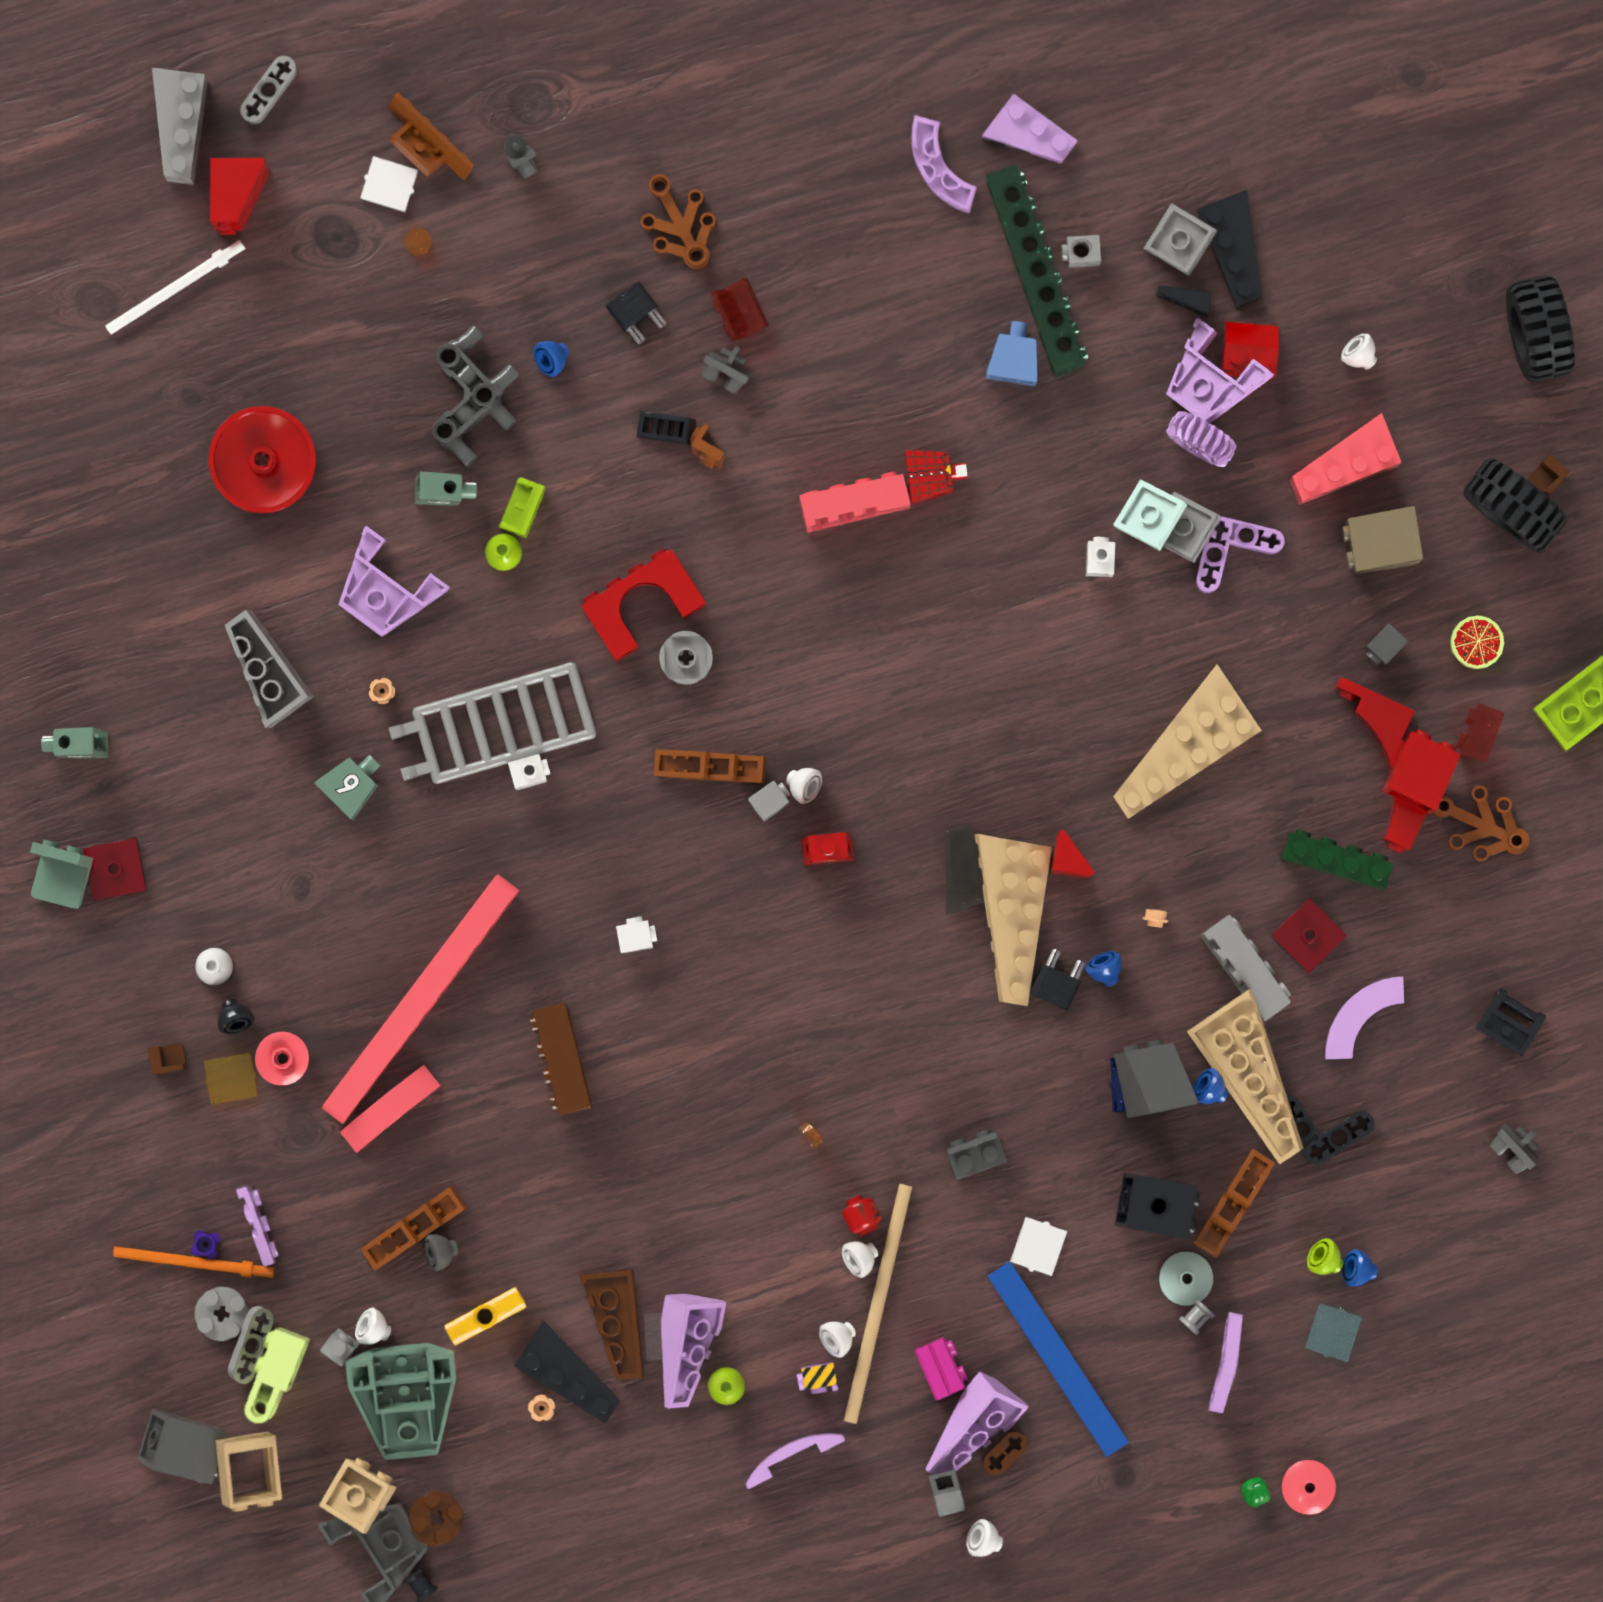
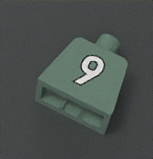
(430, 489)
(77, 743)
(350, 785)

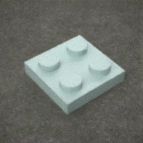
(1150, 515)

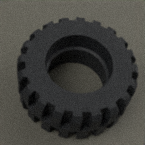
(1540, 328)
(1515, 505)

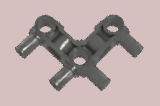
(470, 410)

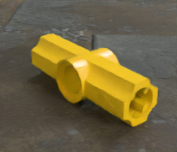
(501, 1308)

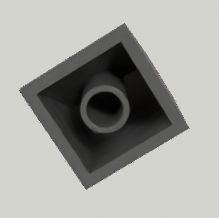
(1153, 1079)
(181, 1446)

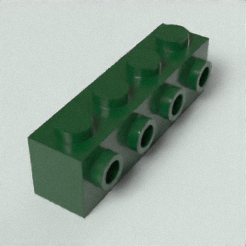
(1337, 861)

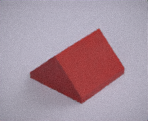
(1068, 859)

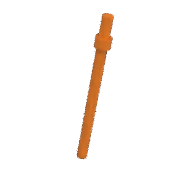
(245, 1269)

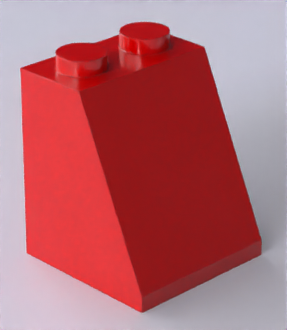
(234, 191)
(1421, 771)

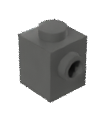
(1385, 645)
(947, 1493)

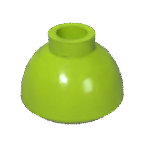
(503, 552)
(1324, 1257)
(726, 1386)

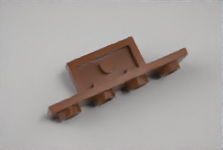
(424, 143)

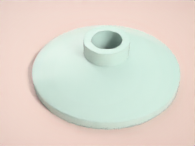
(1173, 1271)

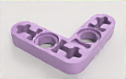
(1232, 538)
(1228, 1362)

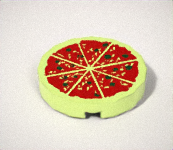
(1477, 642)

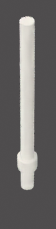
(218, 258)

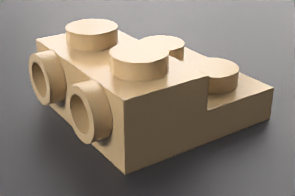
(358, 1494)

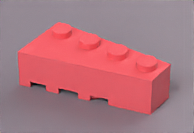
(1351, 461)
(854, 502)

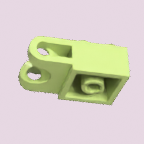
(275, 1372)

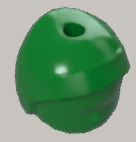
(1255, 1492)

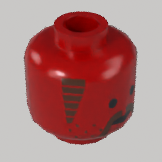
(861, 1215)

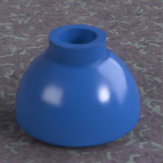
(550, 357)
(1105, 968)
(1210, 1087)
(1358, 1268)

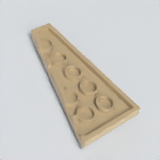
(1199, 735)
(1013, 900)
(1240, 1051)

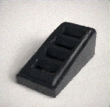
(1192, 300)
(689, 427)

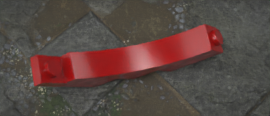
(1388, 724)

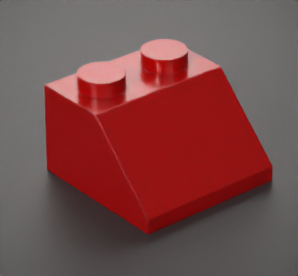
(1249, 342)

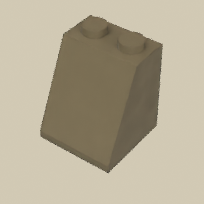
(1383, 540)

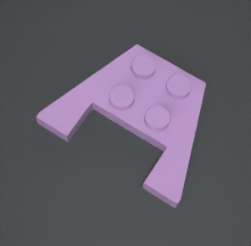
(1203, 386)
(376, 597)

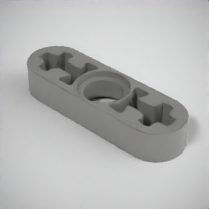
(285, 78)
(245, 1334)

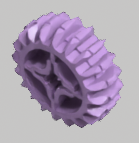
(1201, 438)

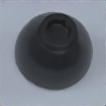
(234, 1017)

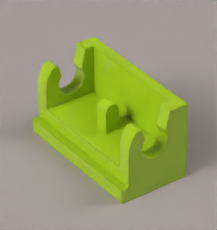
(522, 507)

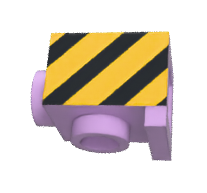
(817, 1378)

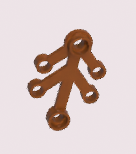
(681, 226)
(1486, 826)

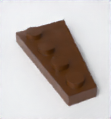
(616, 1313)

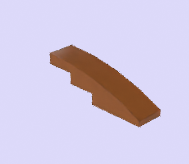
(710, 766)
(1234, 1203)
(413, 1228)

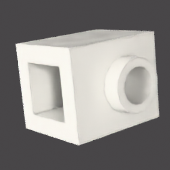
(1100, 557)
(529, 771)
(636, 935)

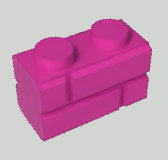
(940, 1368)

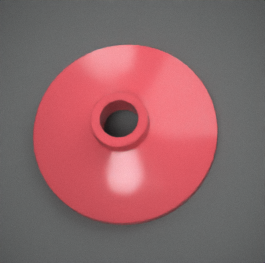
(269, 1051)
(1294, 1487)

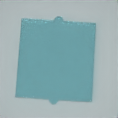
(1333, 1332)

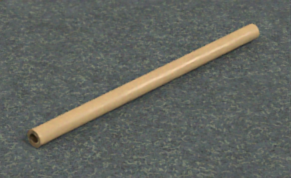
(877, 1303)

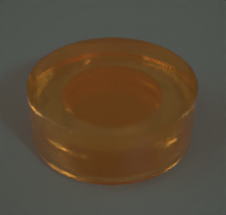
(418, 241)
(810, 1134)

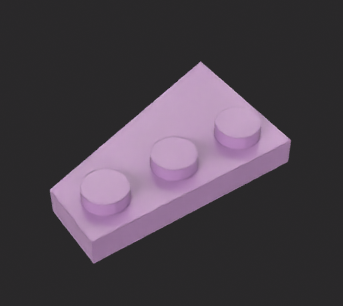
(1028, 130)
(266, 1249)

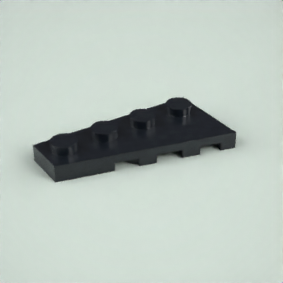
(1234, 246)
(561, 1370)

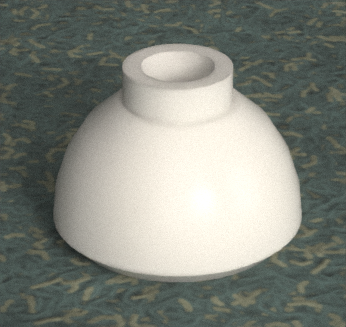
(1360, 352)
(804, 784)
(214, 966)
(859, 1257)
(372, 1327)
(837, 1337)
(983, 1539)

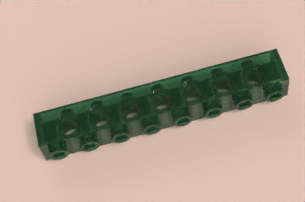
(1015, 180)

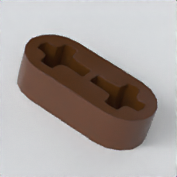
(1009, 1457)

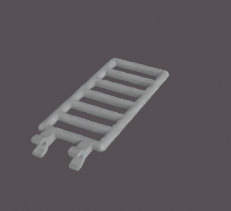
(494, 691)

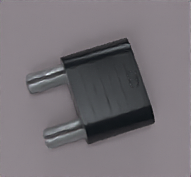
(632, 308)
(1056, 986)

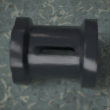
(420, 1584)

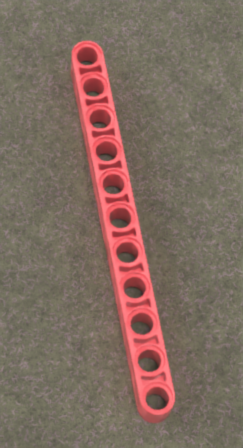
(420, 999)

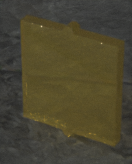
(230, 1078)

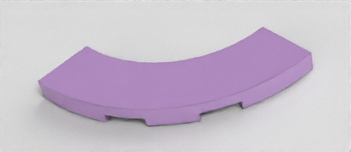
(933, 168)
(1356, 1012)

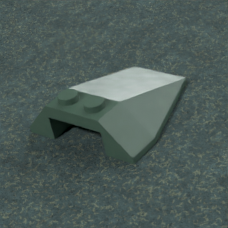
(404, 1396)

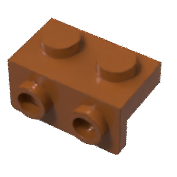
(707, 454)

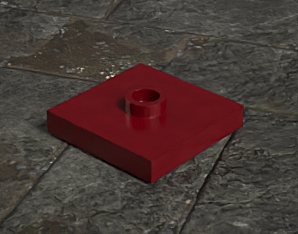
(115, 869)
(1308, 935)

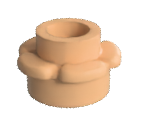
(389, 691)
(1155, 918)
(537, 1414)

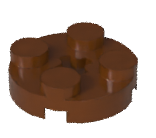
(450, 1514)

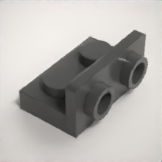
(975, 1155)

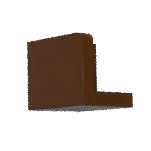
(1548, 475)
(167, 1058)

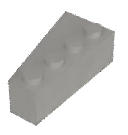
(180, 114)
(270, 675)
(1245, 967)

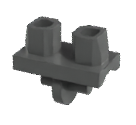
(520, 155)
(717, 363)
(1524, 1157)

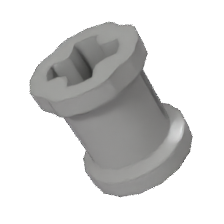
(1197, 1317)

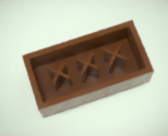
(562, 1058)

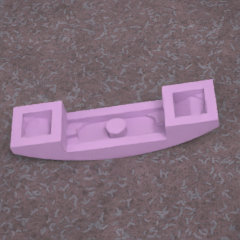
(823, 1441)

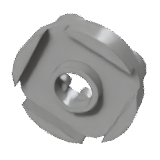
(697, 668)
(213, 1300)

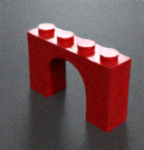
(663, 572)

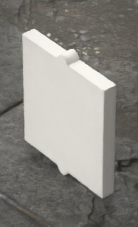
(389, 184)
(1038, 1246)

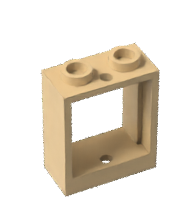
(246, 1443)

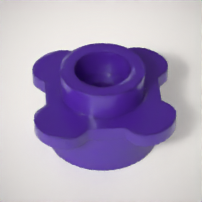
(210, 1250)

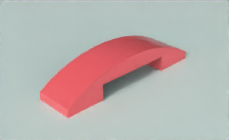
(390, 1108)

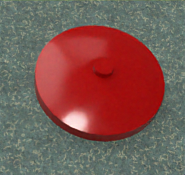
(262, 459)

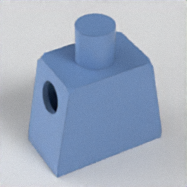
(1014, 357)

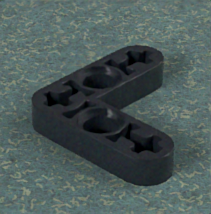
(1315, 1138)

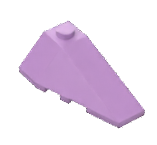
(687, 1332)
(978, 1416)

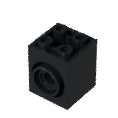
(1172, 1211)

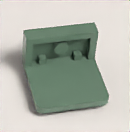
(60, 874)

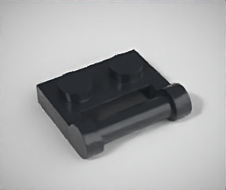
(1505, 1029)

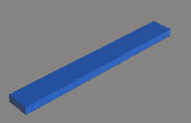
(1058, 1359)

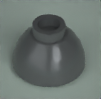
(439, 1251)

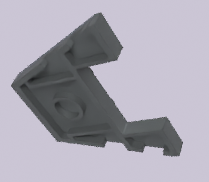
(388, 1544)

